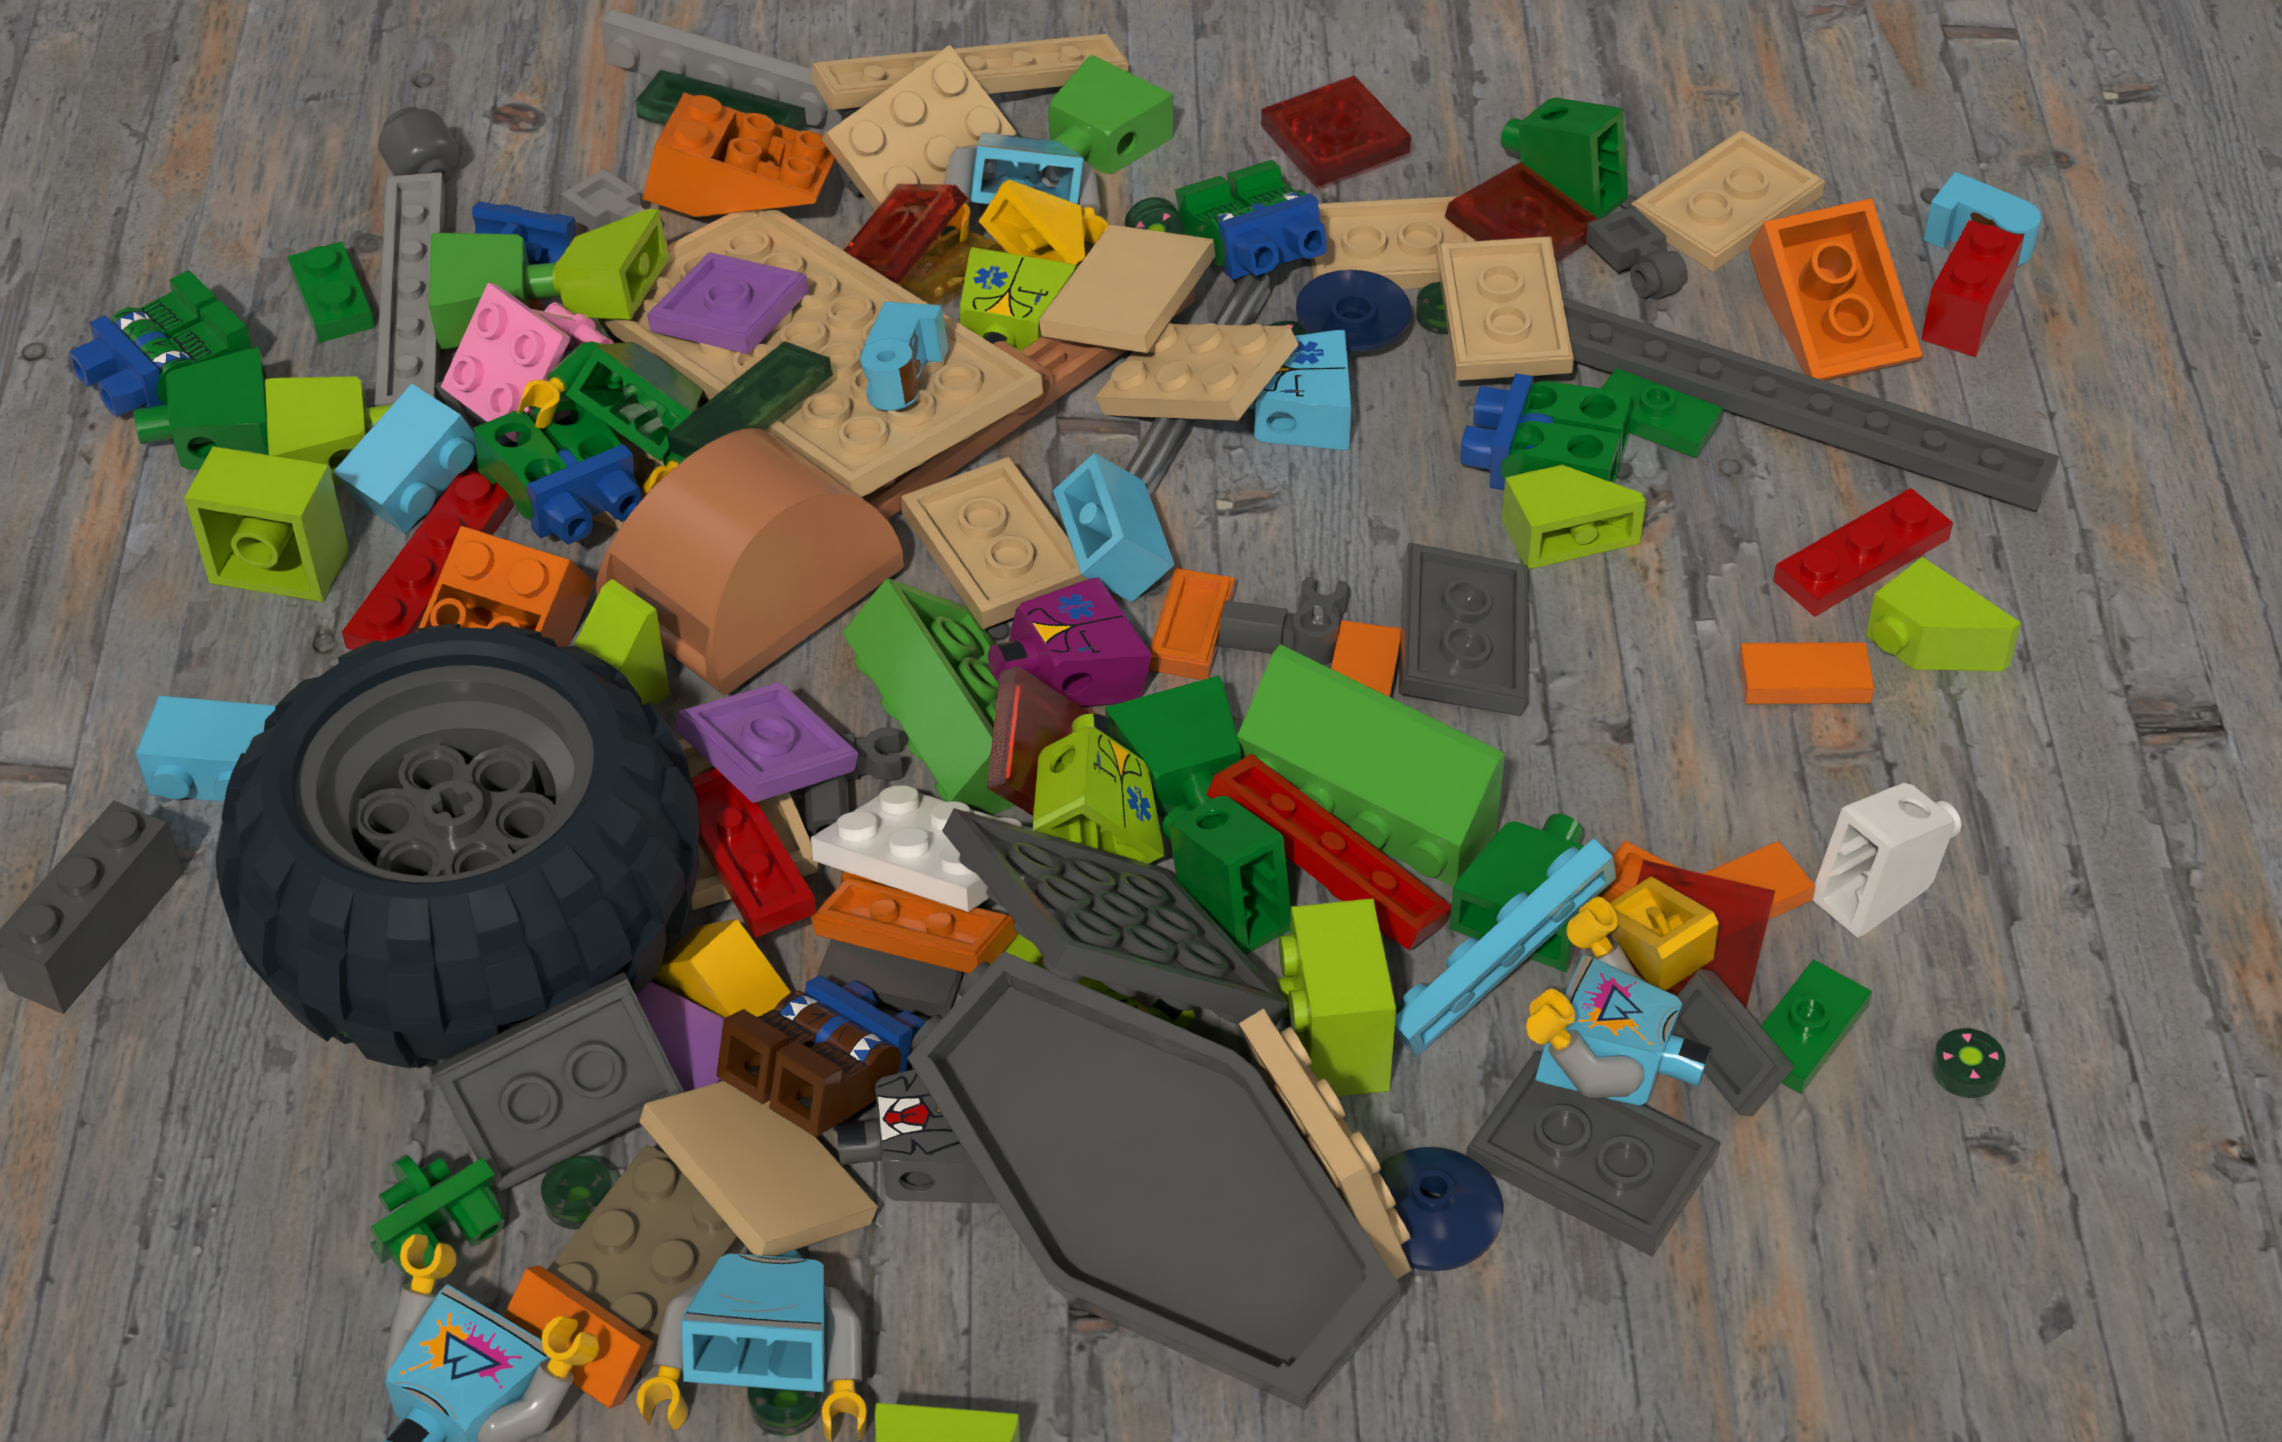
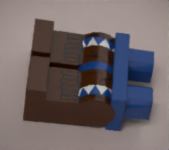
(819, 1047)

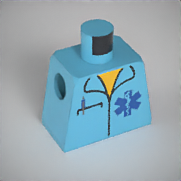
(1308, 396)

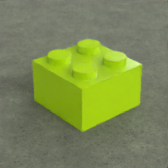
(267, 523)
(1340, 994)

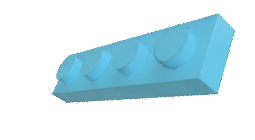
(1521, 929)

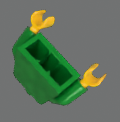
(624, 390)

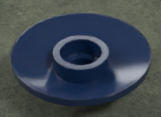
(1357, 301)
(1445, 1229)

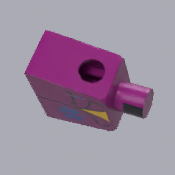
(1076, 645)

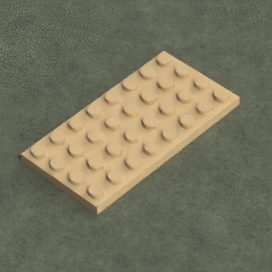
(835, 421)

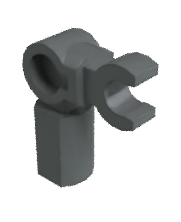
(1308, 632)
(829, 799)

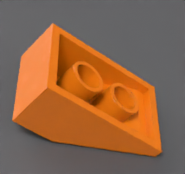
(1835, 290)

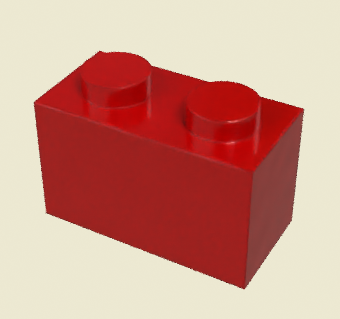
(1972, 288)

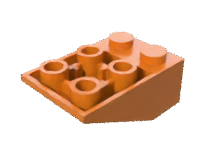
(733, 161)
(508, 584)

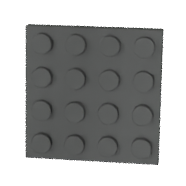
(1111, 919)

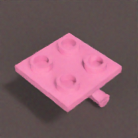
(509, 348)

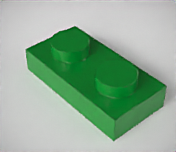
(331, 291)

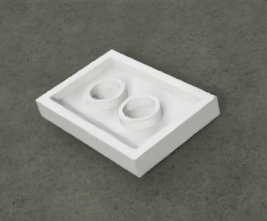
(902, 845)

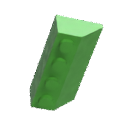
(934, 681)
(1376, 764)

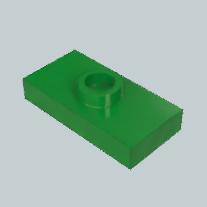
(1667, 414)
(1815, 1020)

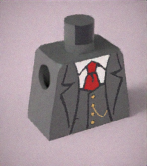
(915, 1144)

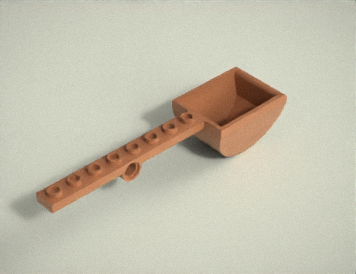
(764, 547)

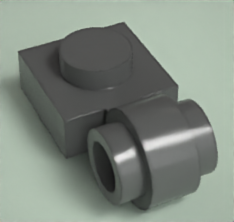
(1635, 242)

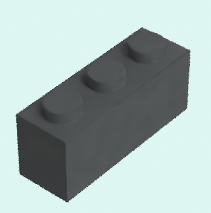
(88, 906)

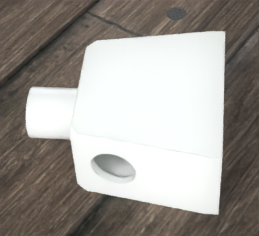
(1883, 855)

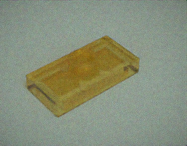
(944, 266)

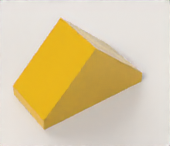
(1035, 224)
(1664, 932)
(722, 971)

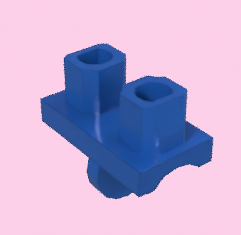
(544, 234)

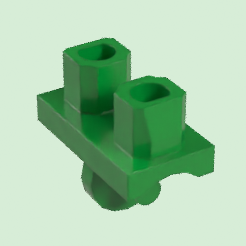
(461, 1198)

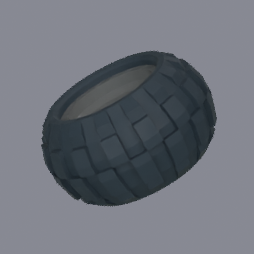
(455, 840)

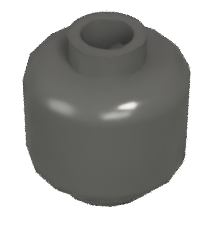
(418, 144)

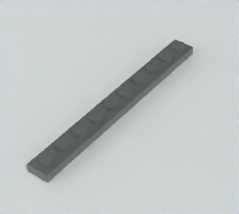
(1812, 406)

